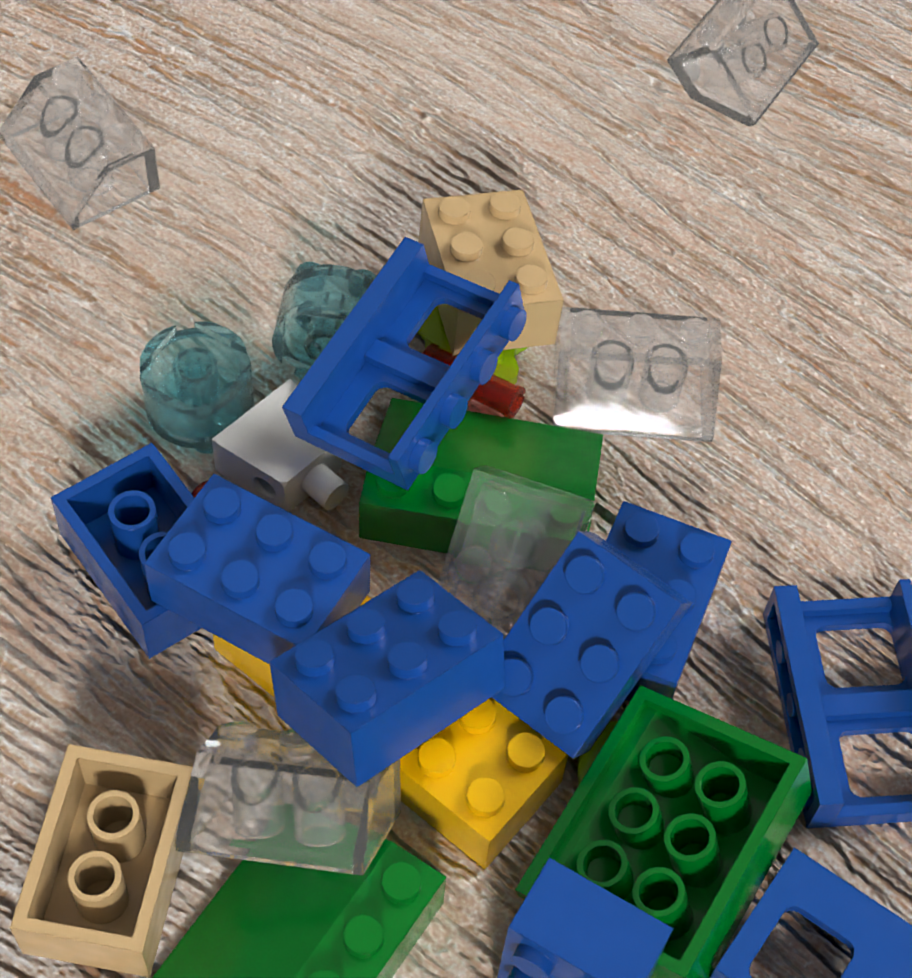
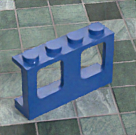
(375, 353)
(821, 714)
(875, 936)

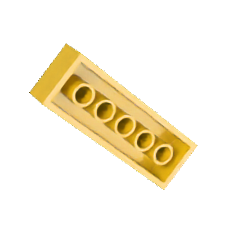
(469, 780)

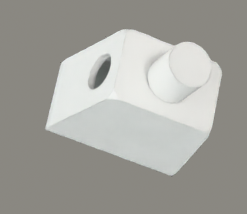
(274, 464)

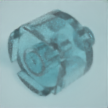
(313, 309)
(195, 383)

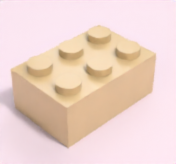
(489, 243)
(104, 862)

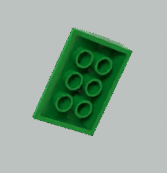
(430, 508)
(680, 824)
(311, 921)

